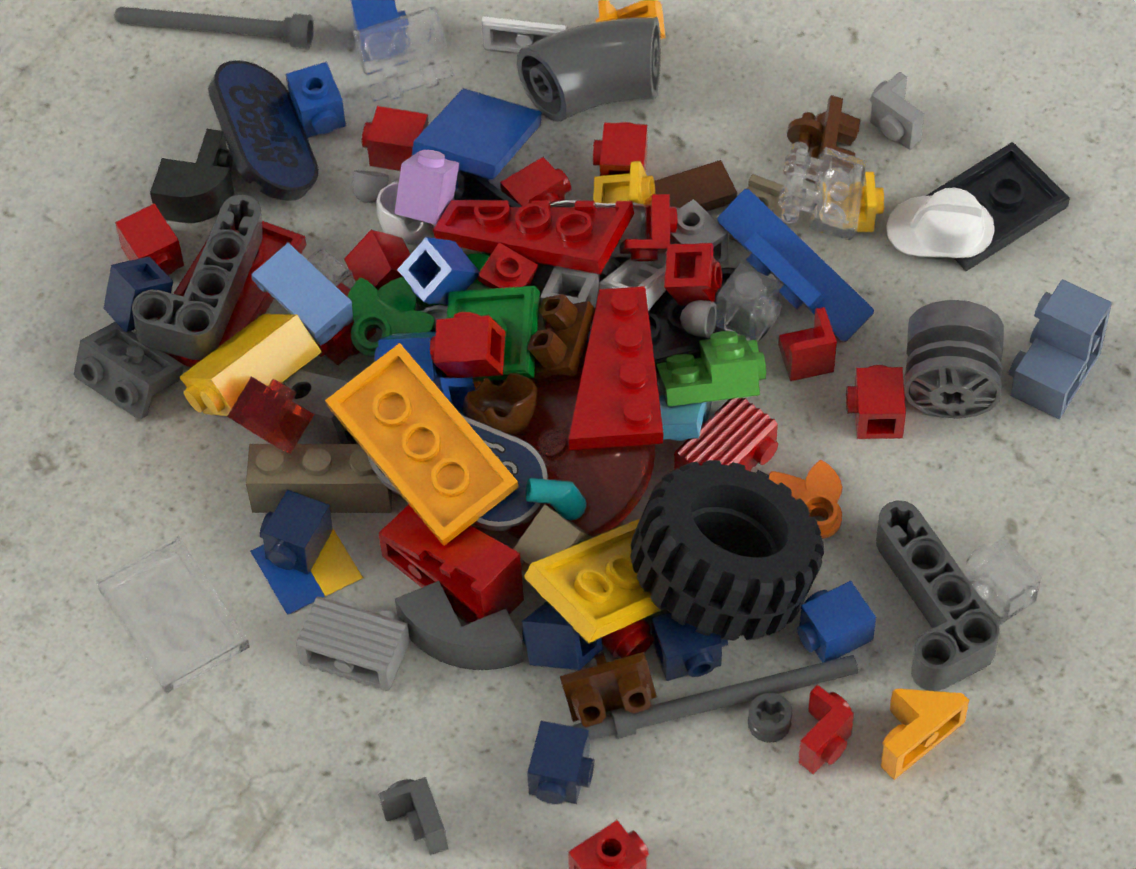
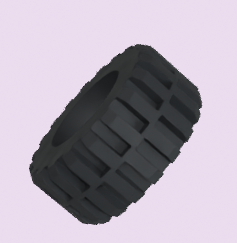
(715, 588)

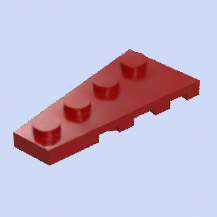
(555, 236)
(618, 380)

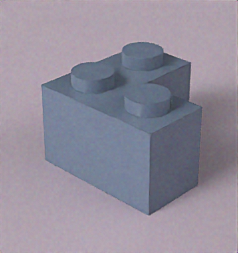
(1062, 348)

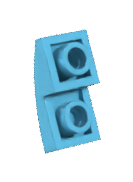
(683, 421)

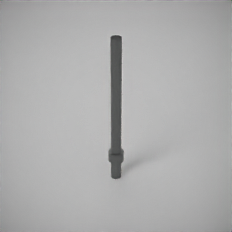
(624, 723)

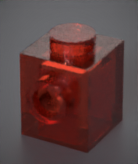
(271, 413)

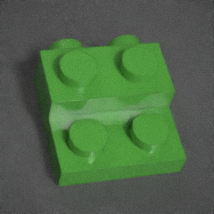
(726, 370)

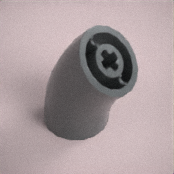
(592, 66)

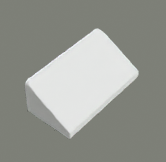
(514, 34)

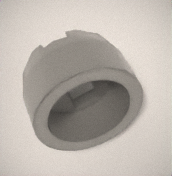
(368, 184)
(699, 318)

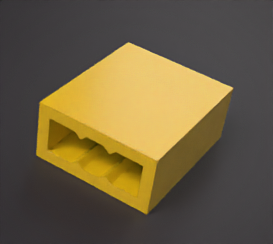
(264, 349)

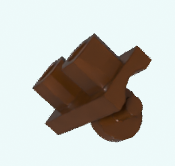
(825, 129)
(562, 344)
(608, 687)

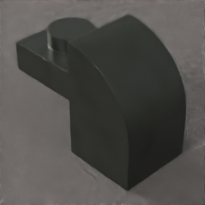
(195, 190)

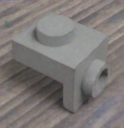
(895, 115)

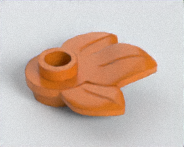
(819, 492)

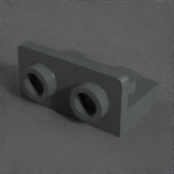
(124, 369)

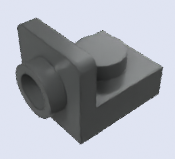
(416, 803)

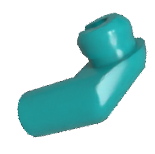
(561, 495)

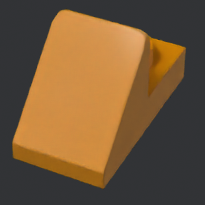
(925, 721)

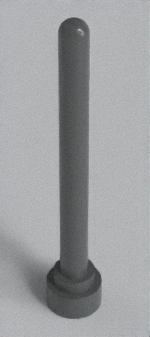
(294, 30)

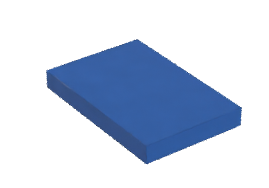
(479, 132)

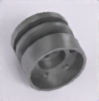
(954, 359)

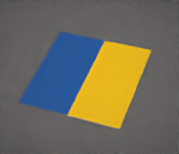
(296, 589)

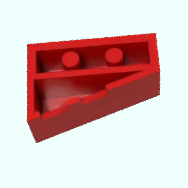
(472, 568)

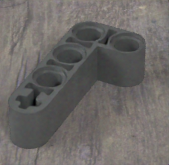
(212, 275)
(930, 587)

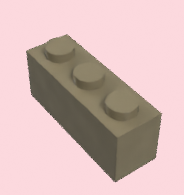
(323, 472)

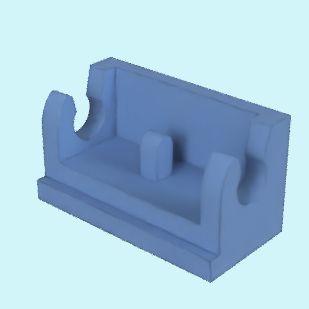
(305, 293)

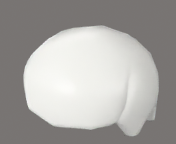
(409, 229)

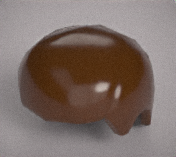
(503, 406)

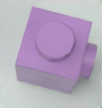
(426, 186)

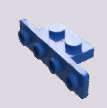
(792, 262)

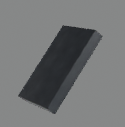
(1013, 193)

